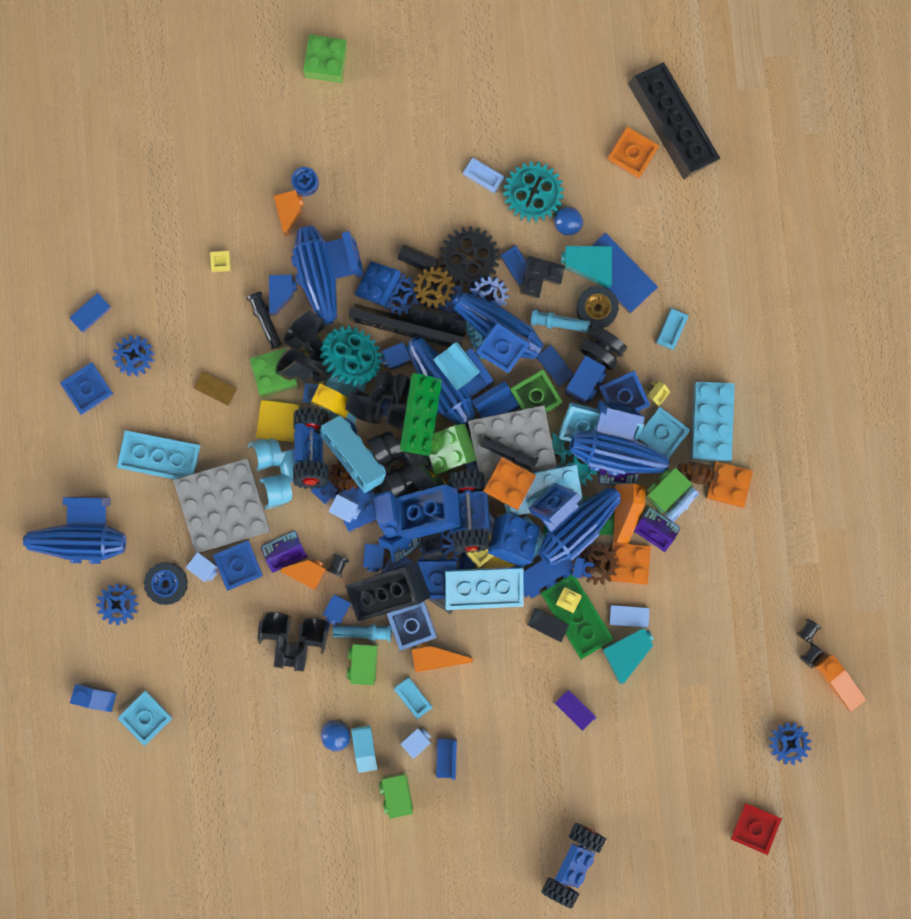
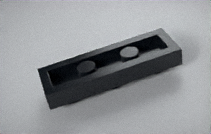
(437, 319)

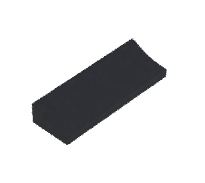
(673, 120)
(400, 325)

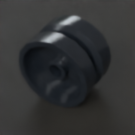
(602, 347)

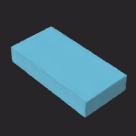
(672, 329)
(413, 697)

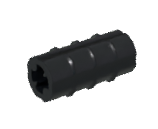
(417, 258)

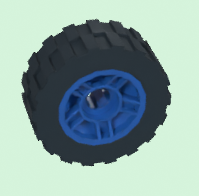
(155, 579)

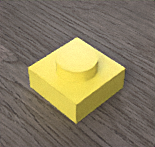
(220, 261)

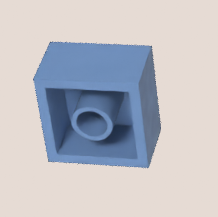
(412, 625)

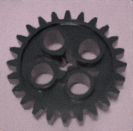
(479, 242)

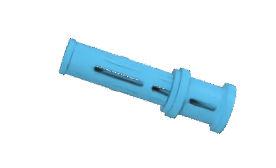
(551, 320)
(373, 632)

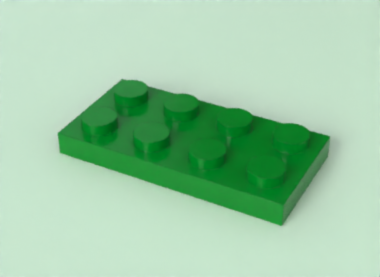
(420, 414)
(586, 627)

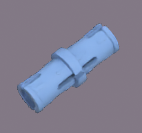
(681, 504)

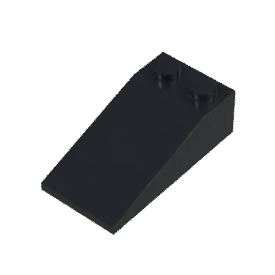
(388, 591)

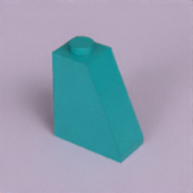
(590, 262)
(628, 653)

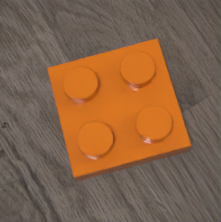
(633, 152)
(509, 483)
(731, 485)
(633, 563)

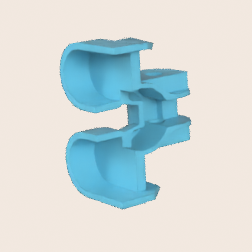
(279, 486)

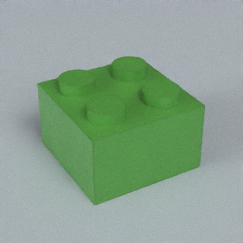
(325, 58)
(266, 377)
(536, 392)
(451, 449)
(668, 490)
(363, 664)
(397, 795)

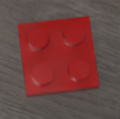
(756, 828)

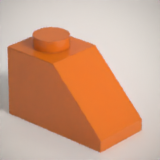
(289, 209)
(306, 572)

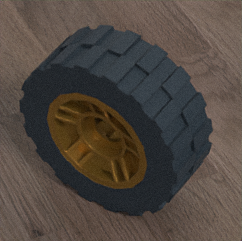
(598, 296)

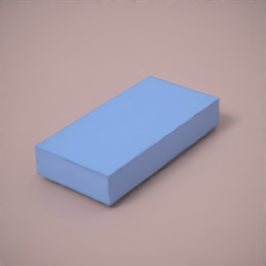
(483, 175)
(629, 616)

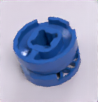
(305, 181)

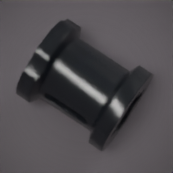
(337, 565)
(809, 630)
(812, 655)

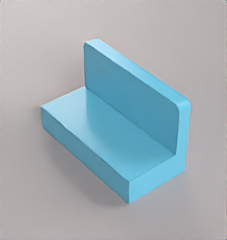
(456, 366)

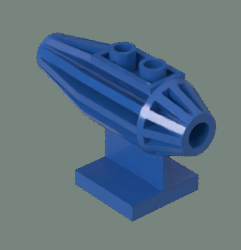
(321, 264)
(504, 334)
(453, 403)
(613, 445)
(569, 524)
(82, 537)

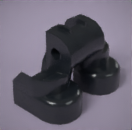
(293, 362)
(368, 407)
(385, 449)
(277, 627)

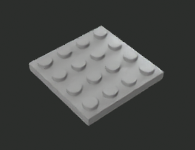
(518, 429)
(221, 505)

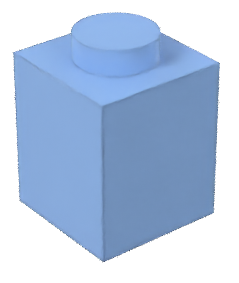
(345, 508)
(202, 567)
(416, 742)

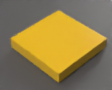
(276, 421)

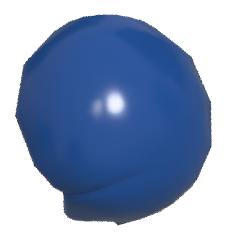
(568, 221)
(335, 735)

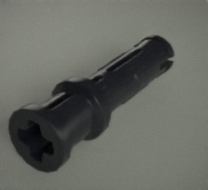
(261, 312)
(517, 456)

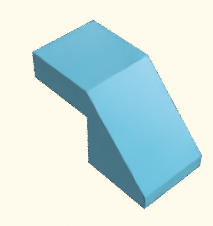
(364, 748)

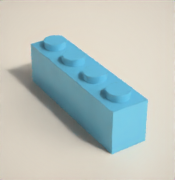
(352, 453)

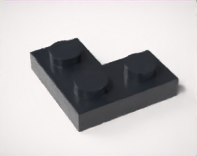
(536, 272)

